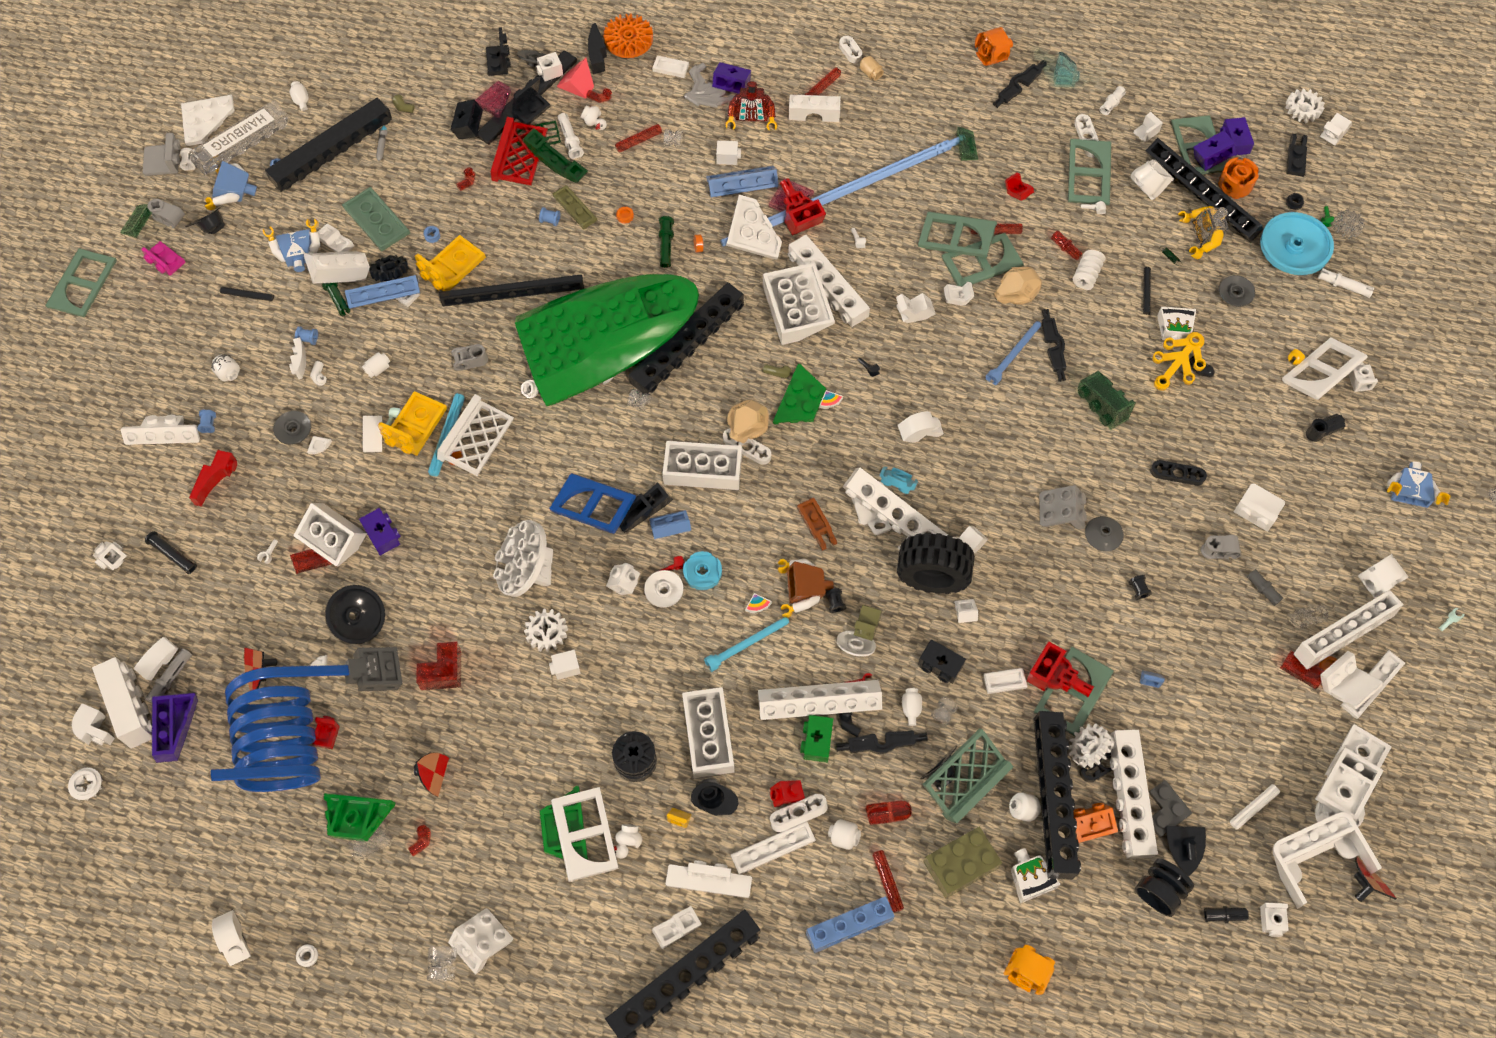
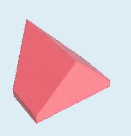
(578, 80)

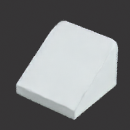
(966, 610)

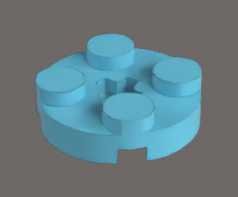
(899, 479)
(705, 581)

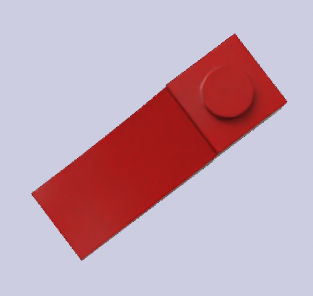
(210, 476)

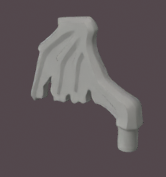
(704, 93)

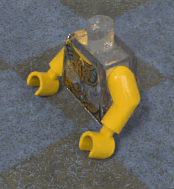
(1209, 227)

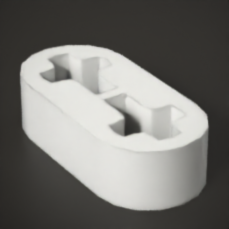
(847, 50)

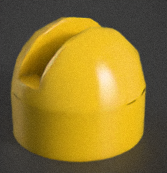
(1298, 355)

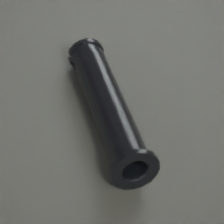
(170, 552)

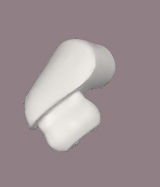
(316, 375)

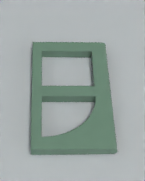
(1203, 124)
(1102, 152)
(983, 227)
(1009, 260)
(59, 299)
(1099, 677)

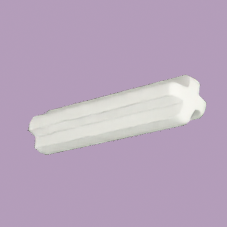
(1254, 807)

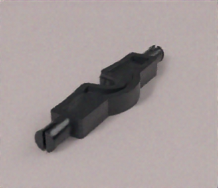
(1014, 88)
(1055, 353)
(892, 739)

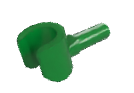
(1327, 219)

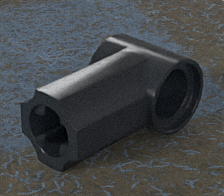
(1323, 427)

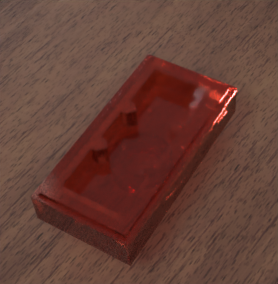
(307, 561)
(1296, 668)

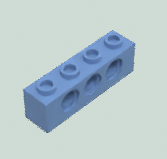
(850, 924)

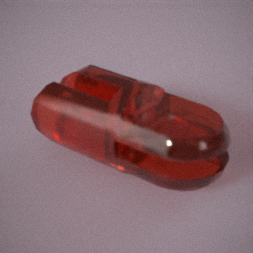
(888, 812)

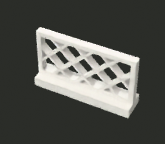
(459, 431)

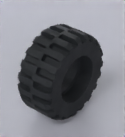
(935, 563)

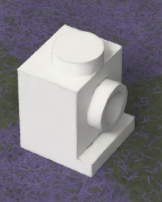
(1362, 378)
(1269, 925)

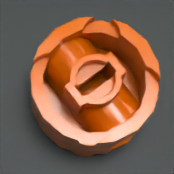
(993, 46)
(1238, 177)

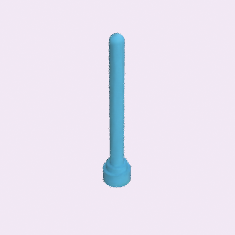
(714, 661)

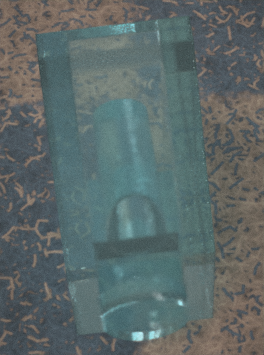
(1065, 72)

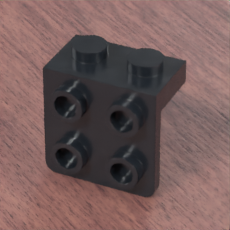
(529, 103)

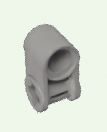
(165, 212)
(468, 357)
(1221, 547)

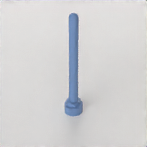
(996, 374)

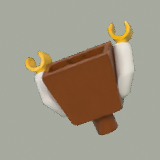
(805, 584)

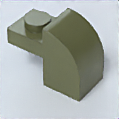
(867, 622)

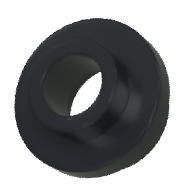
(1297, 198)

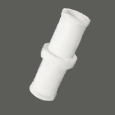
(1112, 100)

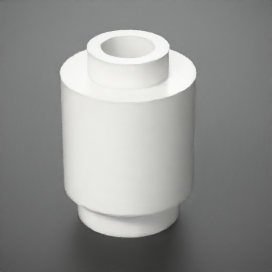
(376, 364)

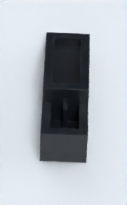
(596, 50)
(645, 506)

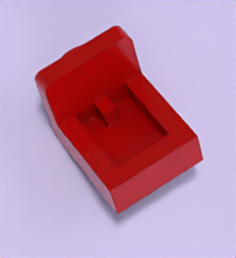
(1017, 188)
(326, 732)
(786, 792)

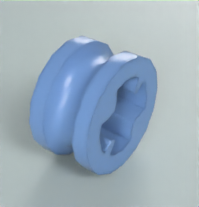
(433, 239)

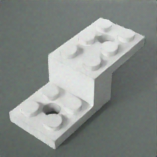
(1353, 772)

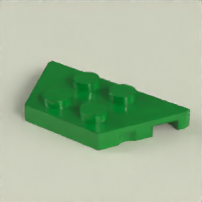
(801, 398)
(355, 816)
(575, 822)

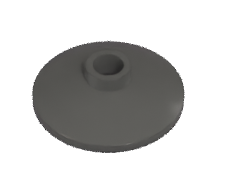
(530, 56)
(1241, 286)
(288, 421)
(1101, 540)

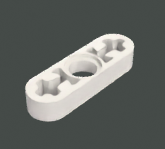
(1089, 129)
(760, 449)
(787, 823)

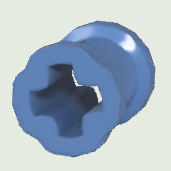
(549, 216)
(307, 335)
(206, 421)

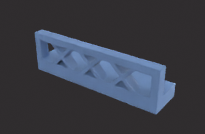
(742, 181)
(382, 291)

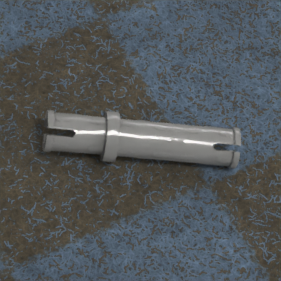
(169, 675)

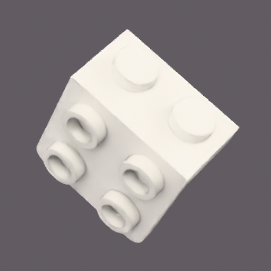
(1259, 507)

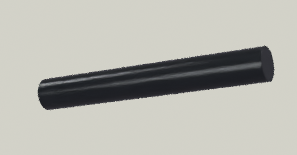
(1147, 291)
(248, 294)

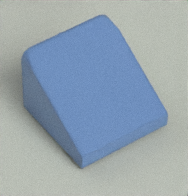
(1151, 679)

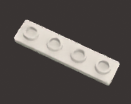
(161, 431)
(709, 879)

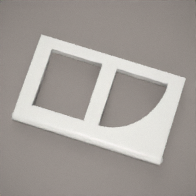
(1318, 388)
(575, 865)

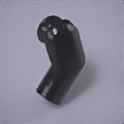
(1208, 371)
(847, 725)

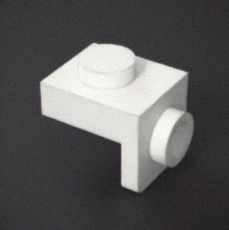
(958, 295)

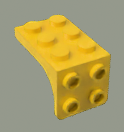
(450, 264)
(413, 424)

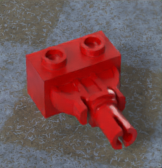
(800, 210)
(1056, 672)

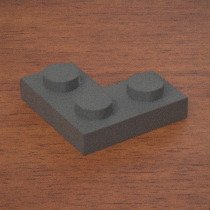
(1172, 808)

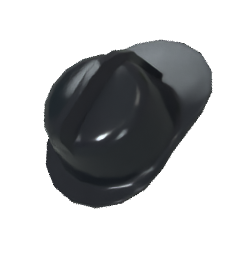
(210, 223)
(950, 772)
(714, 797)

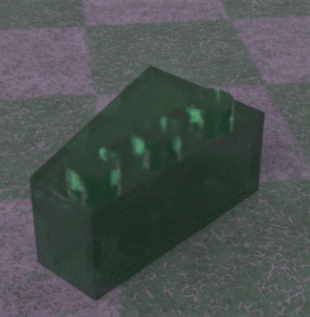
(1105, 400)

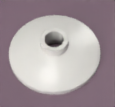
(663, 580)
(855, 645)

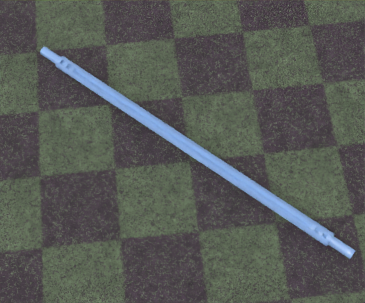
(871, 178)

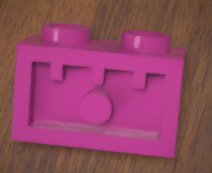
(163, 258)

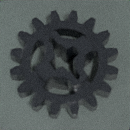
(388, 268)

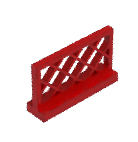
(503, 153)

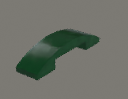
(552, 158)

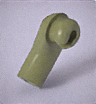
(401, 106)
(783, 372)

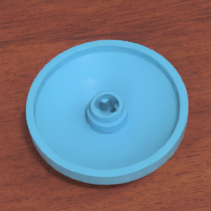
(1296, 243)

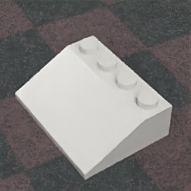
(797, 302)

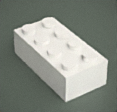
(702, 465)
(123, 702)
(708, 732)

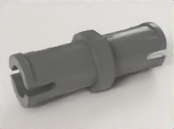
(1265, 587)

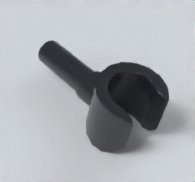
(872, 370)

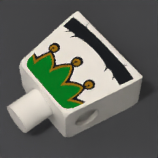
(1176, 322)
(1031, 876)

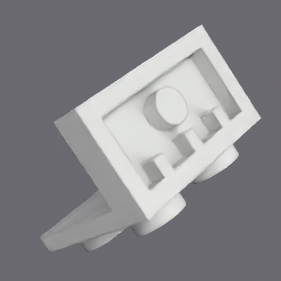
(1348, 682)
(479, 939)

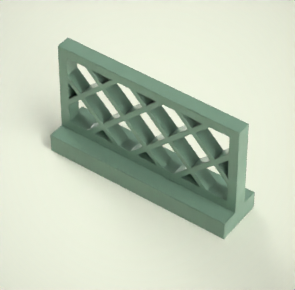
(976, 790)

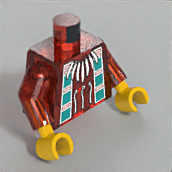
(751, 105)

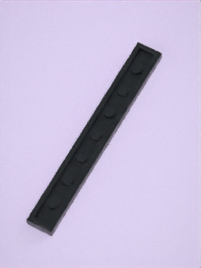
(495, 125)
(511, 290)

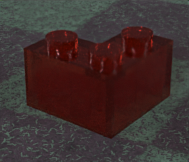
(444, 672)

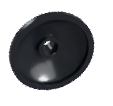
(368, 613)

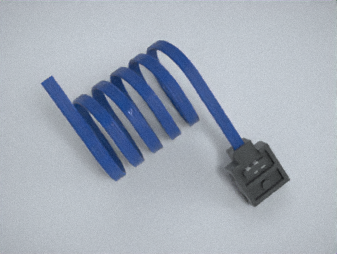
(370, 669)

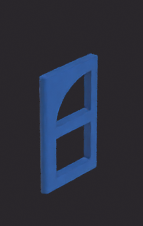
(576, 484)

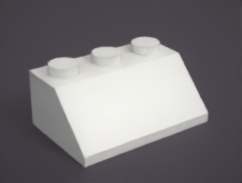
(337, 266)
(329, 533)

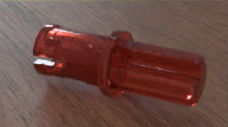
(1066, 245)

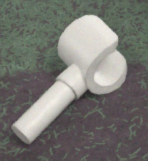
(1100, 207)
(859, 242)
(268, 553)

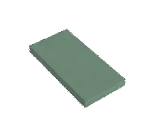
(376, 219)

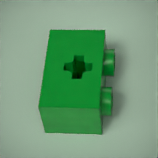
(818, 750)

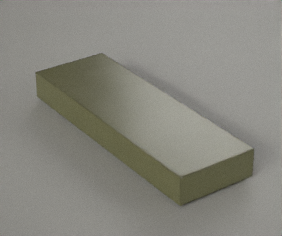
(575, 207)

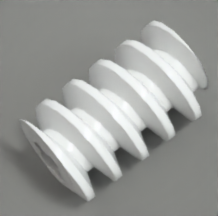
(1088, 269)

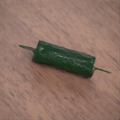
(1170, 255)

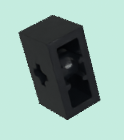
(466, 119)
(934, 654)

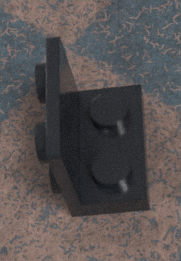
(497, 56)

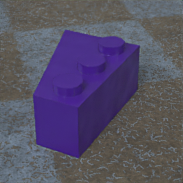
(171, 724)

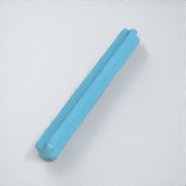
(451, 419)

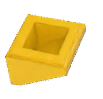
(678, 817)

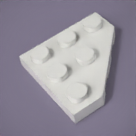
(204, 117)
(752, 230)

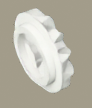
(78, 779)

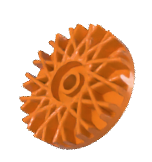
(628, 36)

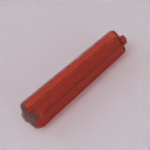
(824, 82)
(638, 138)
(1005, 228)
(888, 881)

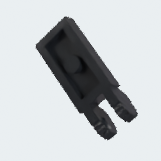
(1297, 156)

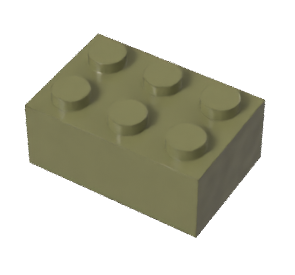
(962, 862)

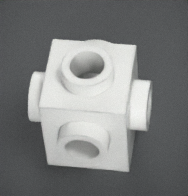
(114, 560)
(623, 579)

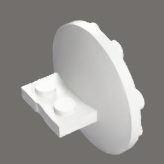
(525, 559)

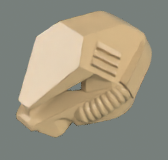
(1019, 286)
(747, 420)

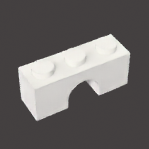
(803, 105)

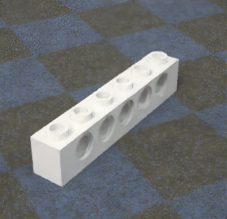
(836, 283)
(876, 489)
(1348, 629)
(820, 699)
(1140, 804)

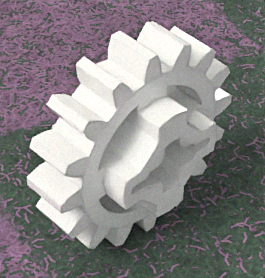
(1305, 105)
(553, 629)
(1090, 745)

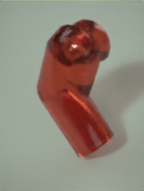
(605, 96)
(468, 179)
(423, 840)

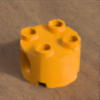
(1029, 969)

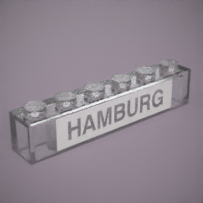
(239, 137)

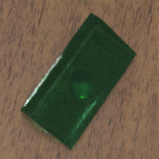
(966, 144)
(136, 221)

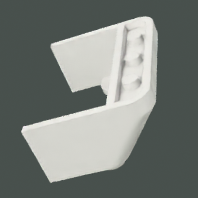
(1335, 831)

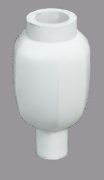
(299, 95)
(912, 705)

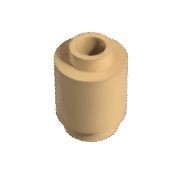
(871, 68)

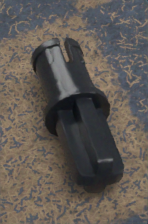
(1225, 914)

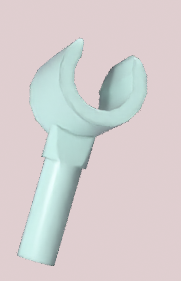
(393, 413)
(1452, 618)

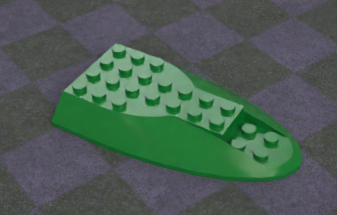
(602, 331)

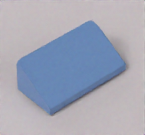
(670, 524)

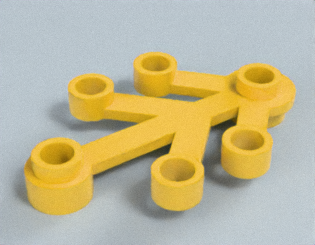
(1180, 358)

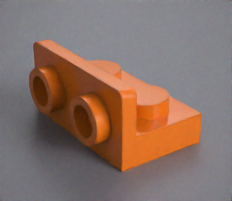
(1094, 822)

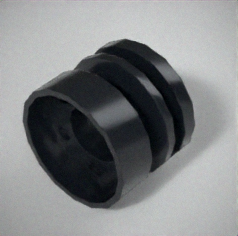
(634, 767)
(1164, 887)

